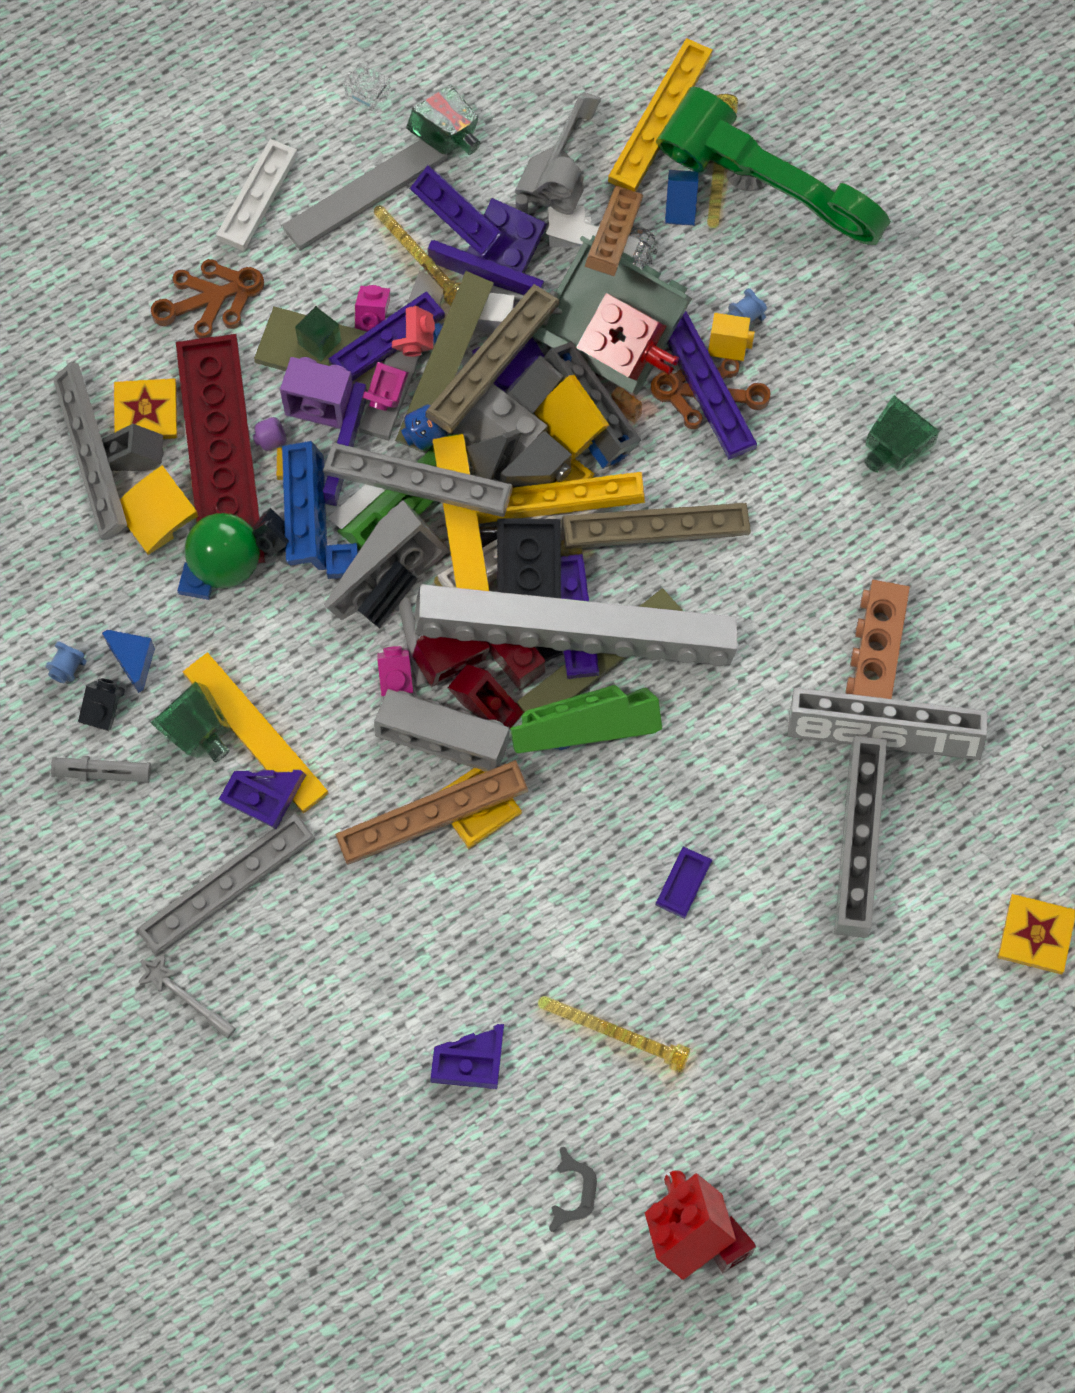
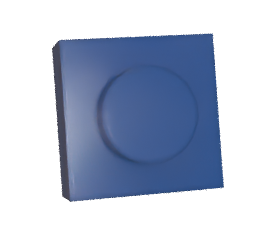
(339, 559)
(192, 586)

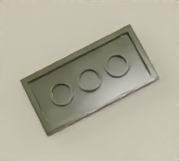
(281, 343)

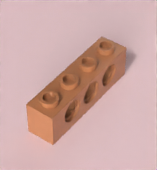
(892, 601)

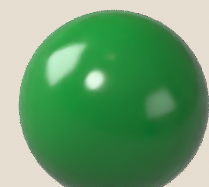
(221, 550)

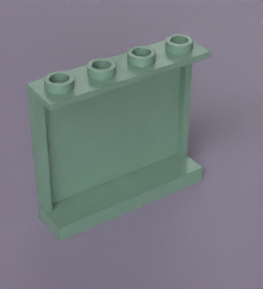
(583, 292)

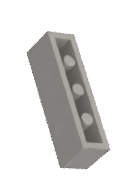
(441, 731)

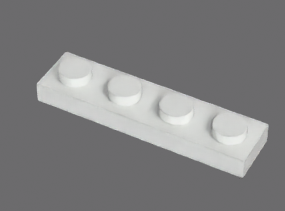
(257, 195)

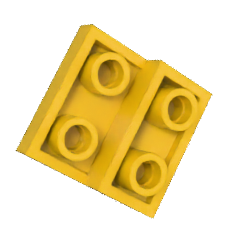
(571, 416)
(156, 510)

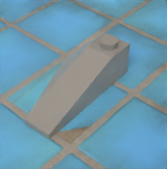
(397, 536)

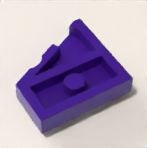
(262, 794)
(470, 1060)

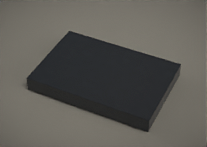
(529, 557)

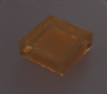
(627, 404)

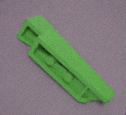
(364, 523)
(588, 719)

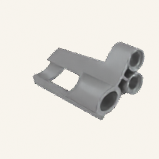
(552, 175)

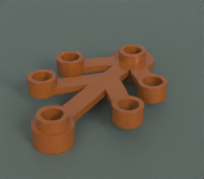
(211, 295)
(680, 389)

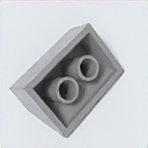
(496, 415)

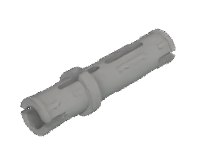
(66, 768)

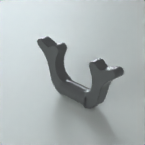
(588, 1192)

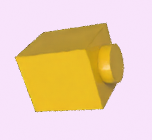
(730, 337)

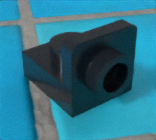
(270, 533)

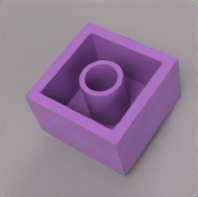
(316, 391)

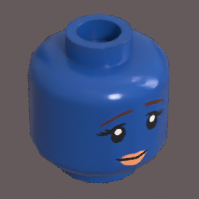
(421, 430)

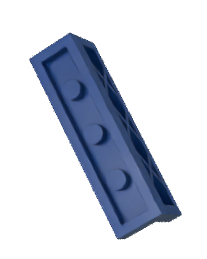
(304, 504)

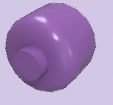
(269, 434)

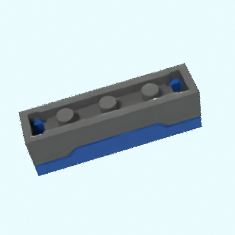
(619, 437)

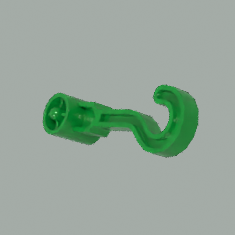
(704, 132)

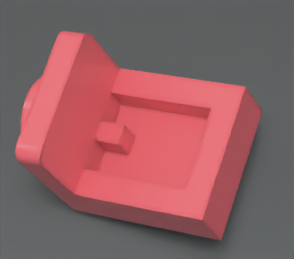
(419, 332)

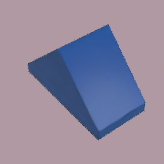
(681, 197)
(133, 655)

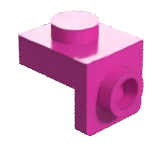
(371, 306)
(386, 387)
(394, 670)

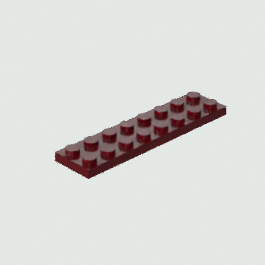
(217, 428)

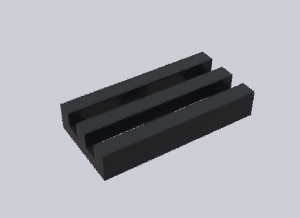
(387, 594)

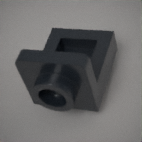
(100, 703)

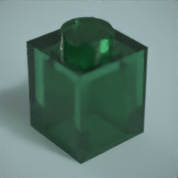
(318, 333)

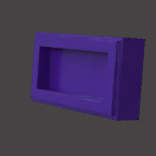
(683, 882)

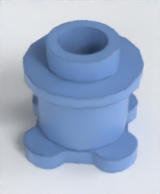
(749, 307)
(65, 663)

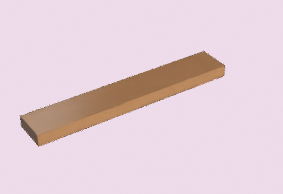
(614, 231)
(431, 812)

